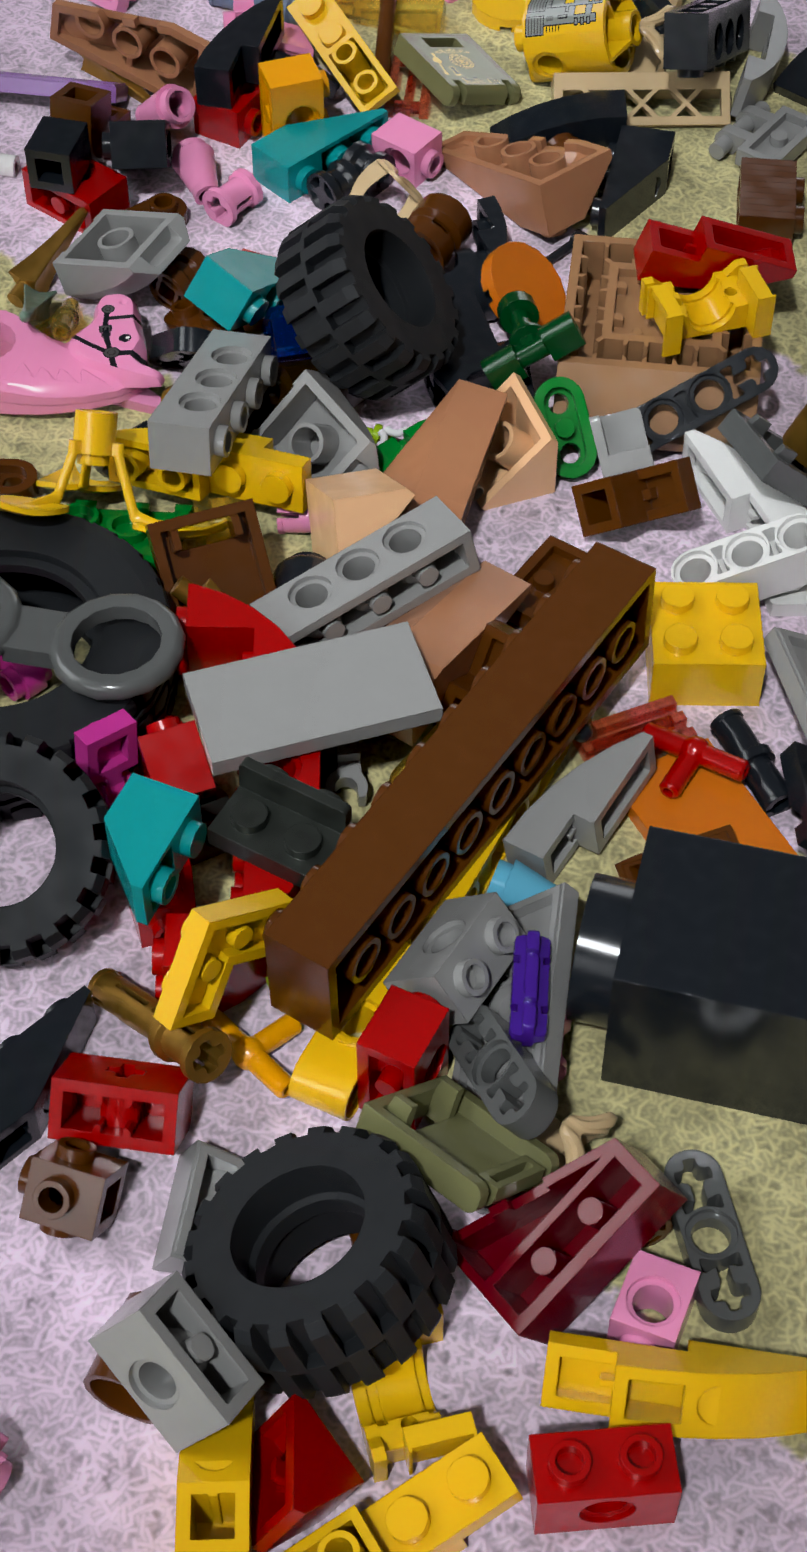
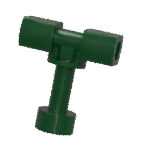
(529, 340)

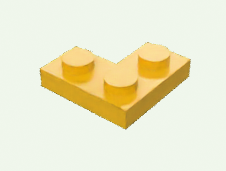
(209, 947)

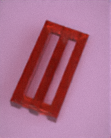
(408, 106)
(630, 722)

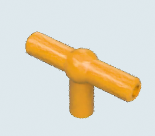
(252, 1051)

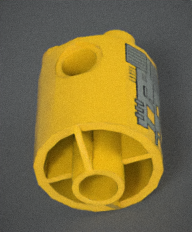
(577, 36)

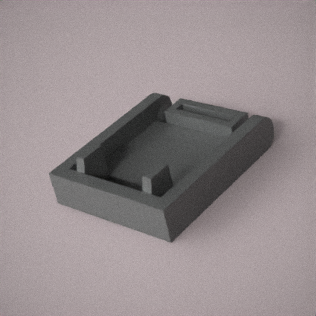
(766, 454)

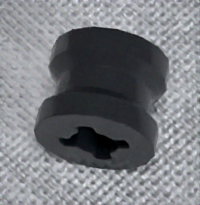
(363, 154)
(333, 184)

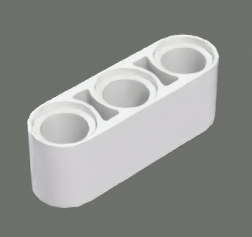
(765, 555)

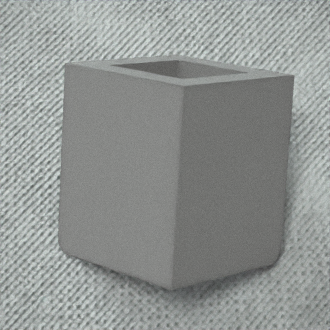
(621, 442)

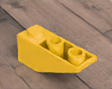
(217, 1489)

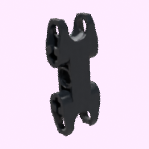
(475, 335)

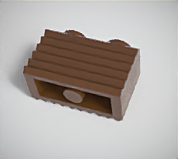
(769, 196)

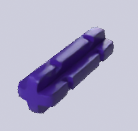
(530, 989)

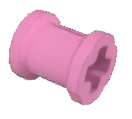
(232, 197)

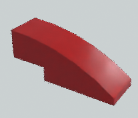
(693, 255)

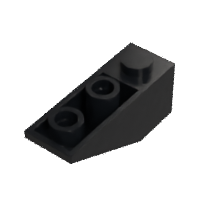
(633, 178)
(29, 1064)

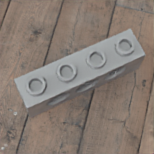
(211, 402)
(375, 577)

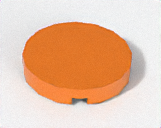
(523, 268)

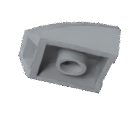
(120, 253)
(320, 425)

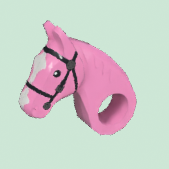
(91, 371)

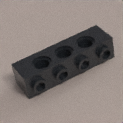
(705, 35)

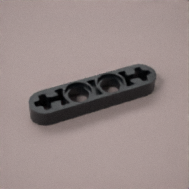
(682, 396)

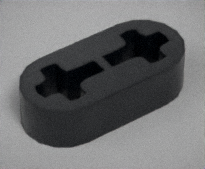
(176, 346)

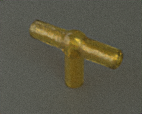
(62, 322)

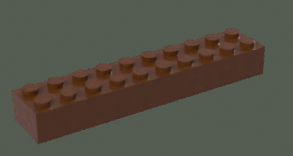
(456, 792)

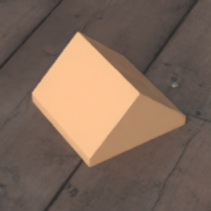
(522, 451)
(351, 507)

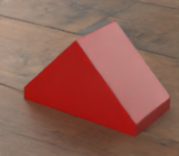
(296, 1474)

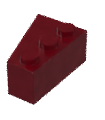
(566, 1238)

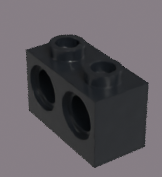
(138, 144)

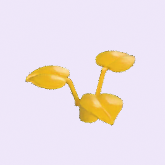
(92, 445)

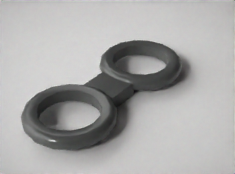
(50, 636)

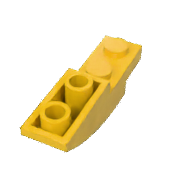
(344, 52)
(247, 473)
(700, 1391)
(427, 1511)

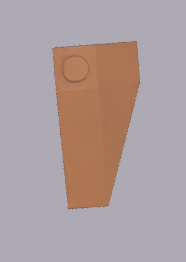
(130, 45)
(533, 182)
(450, 448)
(453, 625)

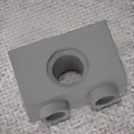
(460, 954)
(177, 1362)

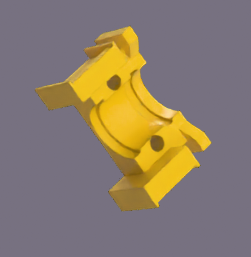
(729, 301)
(401, 1417)

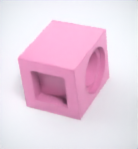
(412, 145)
(656, 1286)

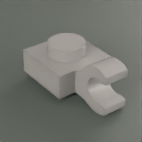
(347, 771)

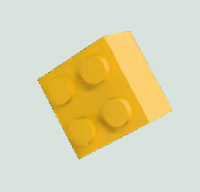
(706, 644)

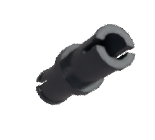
(763, 776)

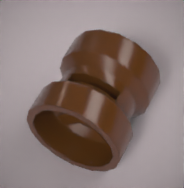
(176, 278)

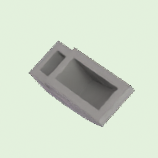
(582, 807)

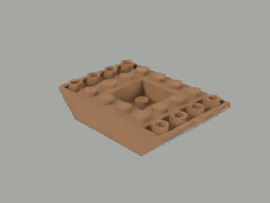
(623, 349)

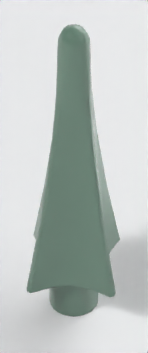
(36, 305)

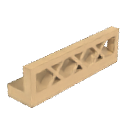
(645, 86)

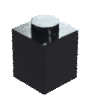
(58, 154)

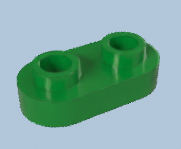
(569, 427)

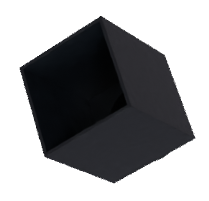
(700, 974)

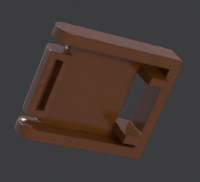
(234, 564)

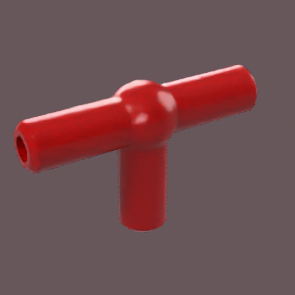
(691, 754)

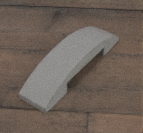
(767, 36)

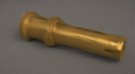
(181, 1045)

